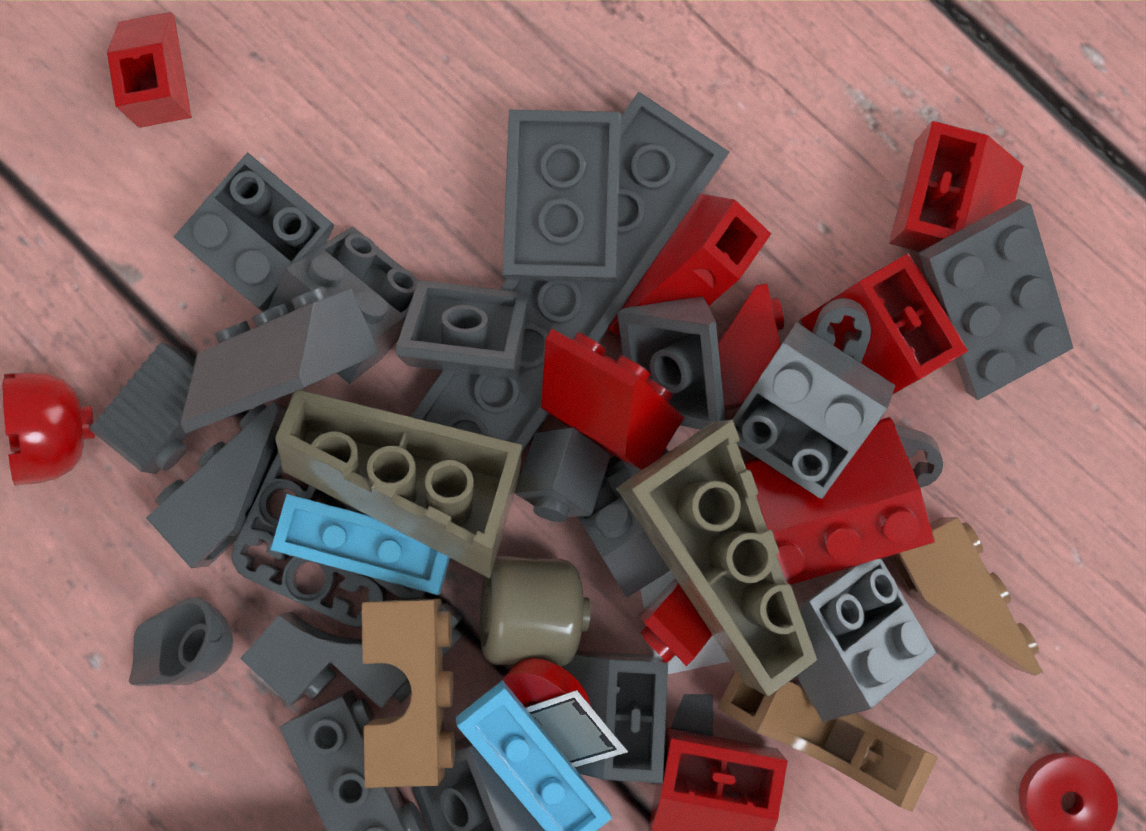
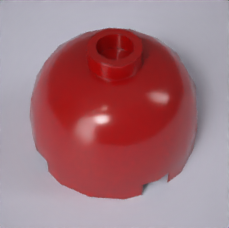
(43, 426)

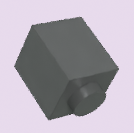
(562, 474)

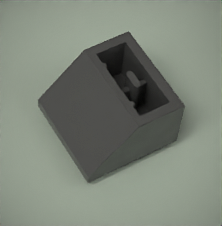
(253, 230)
(375, 278)
(811, 410)
(620, 536)
(861, 641)
(631, 701)

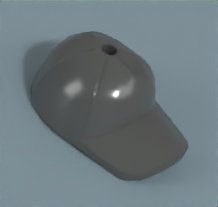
(181, 645)

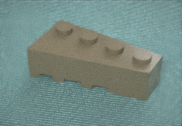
(405, 472)
(714, 540)

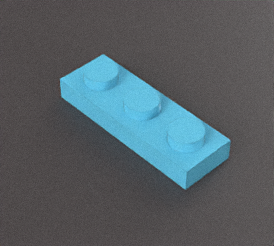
(357, 545)
(531, 763)

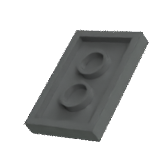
(562, 195)
(998, 298)

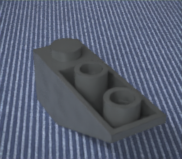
(211, 507)

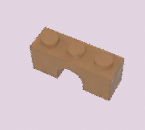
(412, 746)

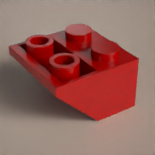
(951, 184)
(906, 323)
(607, 399)
(717, 785)

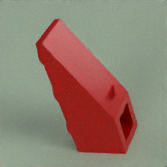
(702, 255)

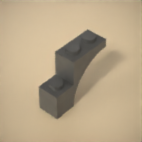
(298, 659)

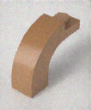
(848, 743)

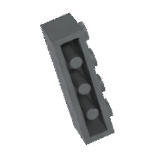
(330, 758)

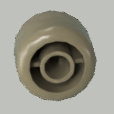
(532, 610)

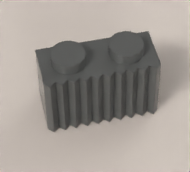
(147, 413)

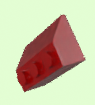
(863, 517)

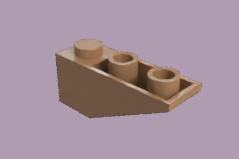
(959, 589)

